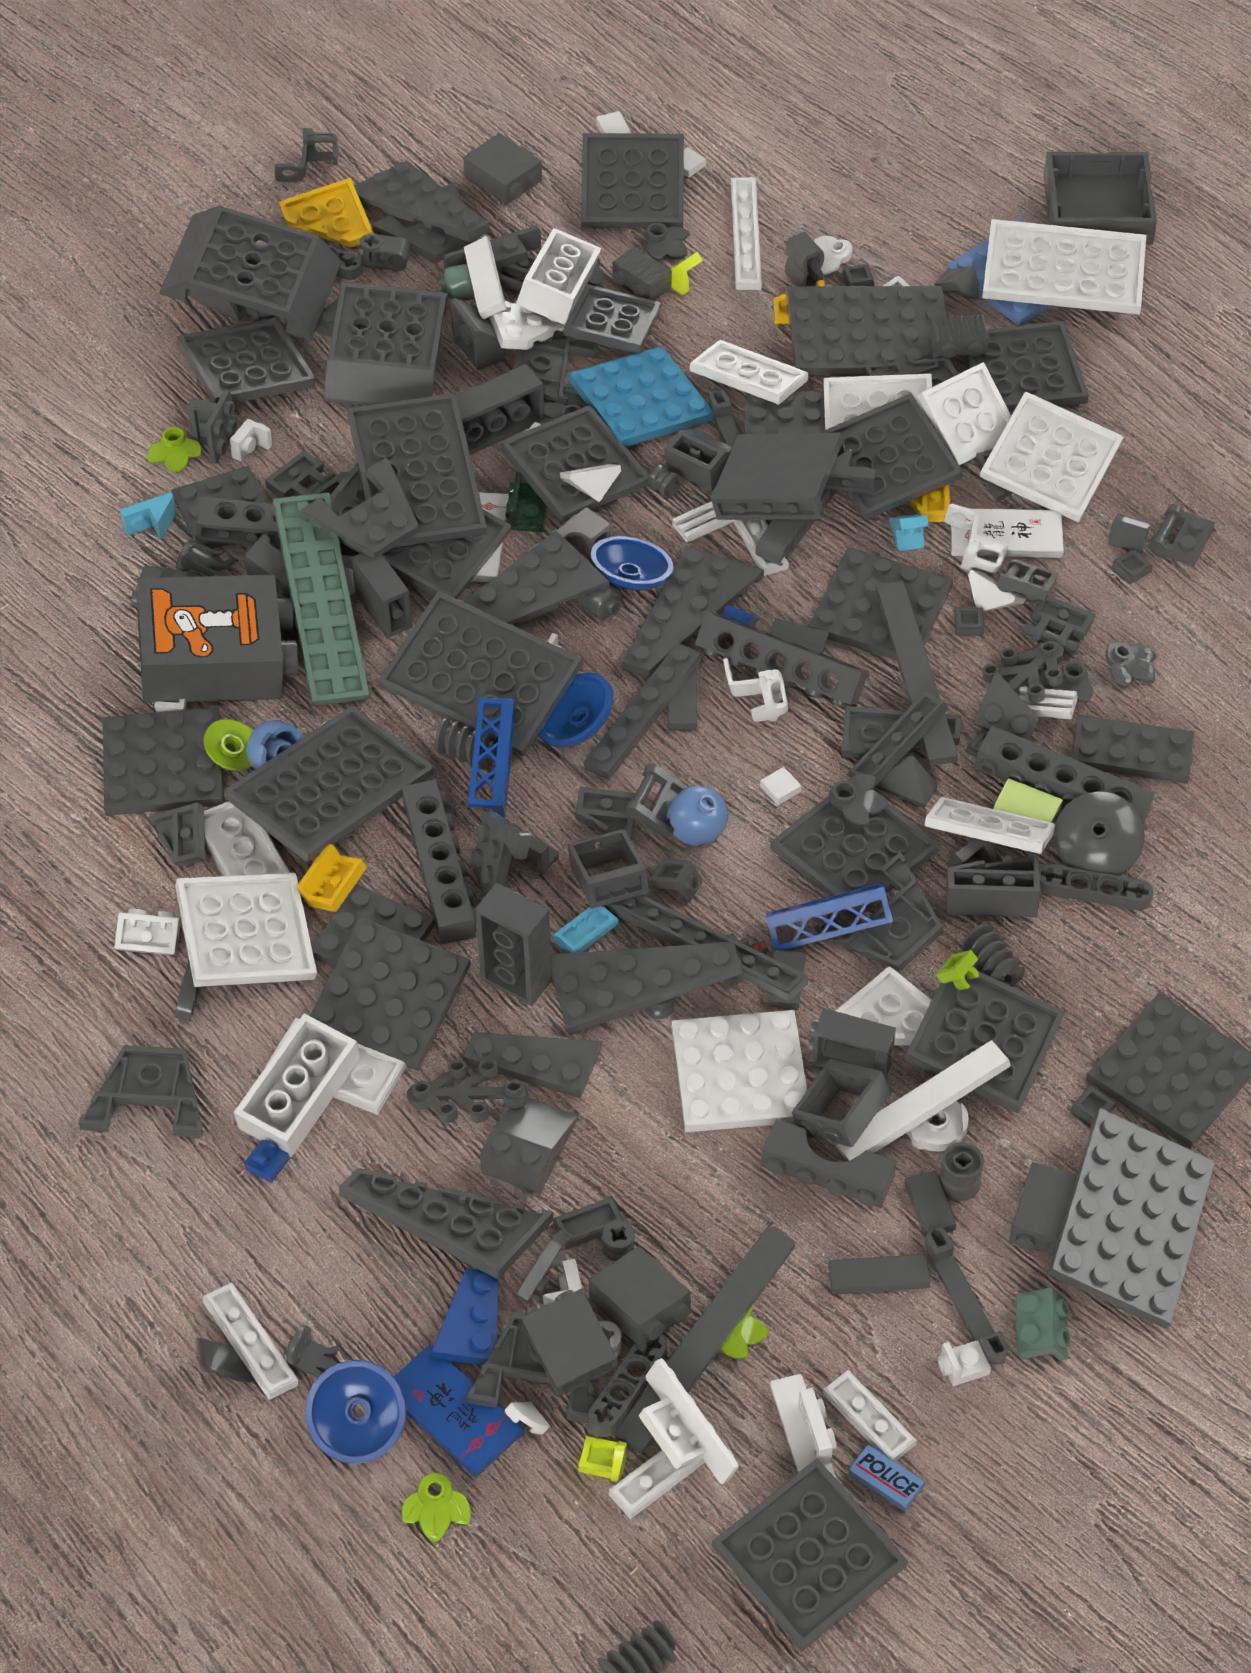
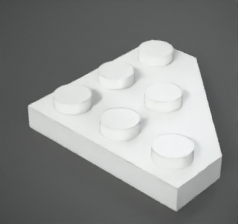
(521, 328)
(891, 1002)

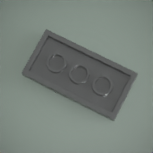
(1133, 748)

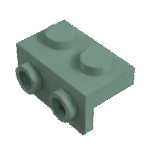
(1042, 1324)

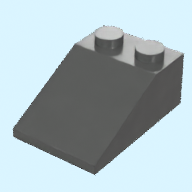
(527, 1144)

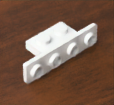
(803, 1422)
(682, 1427)

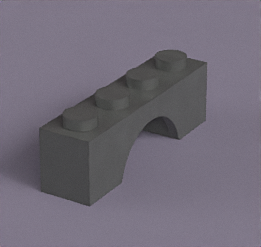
(862, 1178)

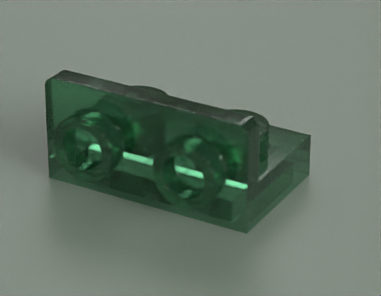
(526, 509)

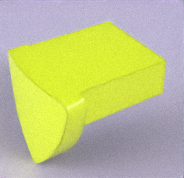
(680, 278)
(603, 1458)

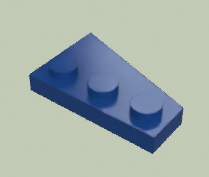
(471, 1322)

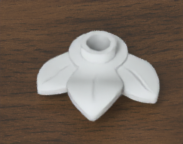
(835, 252)

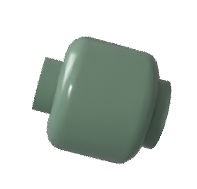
(457, 282)

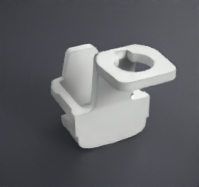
(975, 541)
(769, 684)

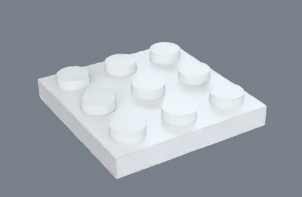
(966, 412)

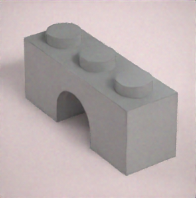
(584, 530)

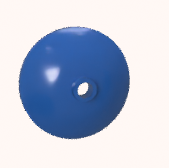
(631, 562)
(579, 711)
(333, 1417)

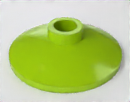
(230, 735)

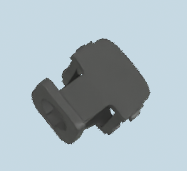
(309, 154)

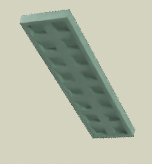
(320, 605)

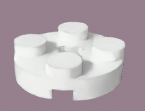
(940, 1137)

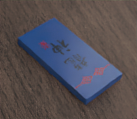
(438, 1404)

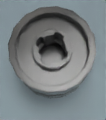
(961, 1171)

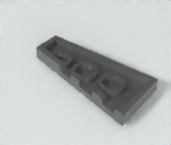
(542, 1061)

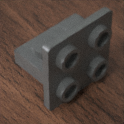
(213, 423)

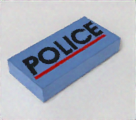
(886, 1478)

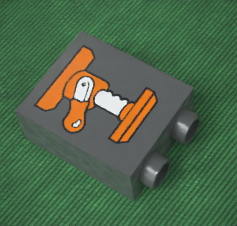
(213, 638)

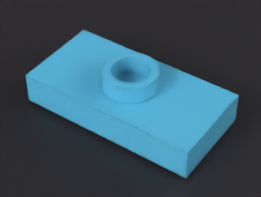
(585, 929)

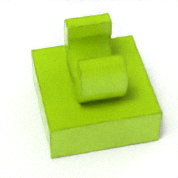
(957, 967)

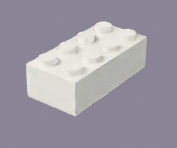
(558, 276)
(297, 1084)

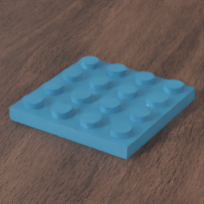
(642, 396)

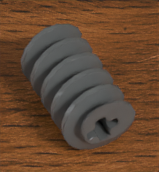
(461, 743)
(992, 955)
(641, 1652)

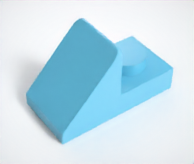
(150, 513)
(908, 531)

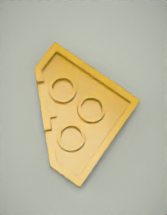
(329, 212)

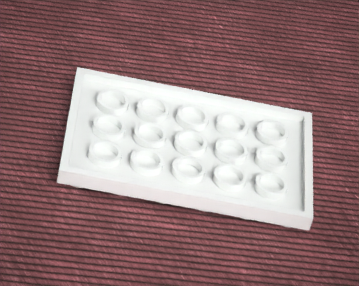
(1065, 266)

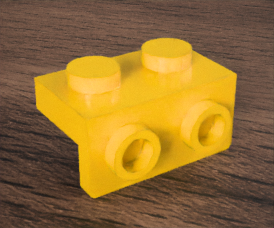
(330, 879)

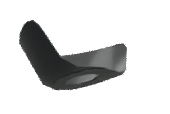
(222, 1361)

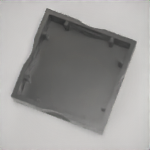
(1100, 192)

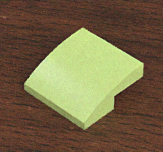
(1028, 802)

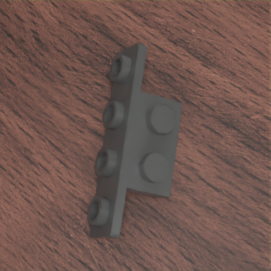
(506, 249)

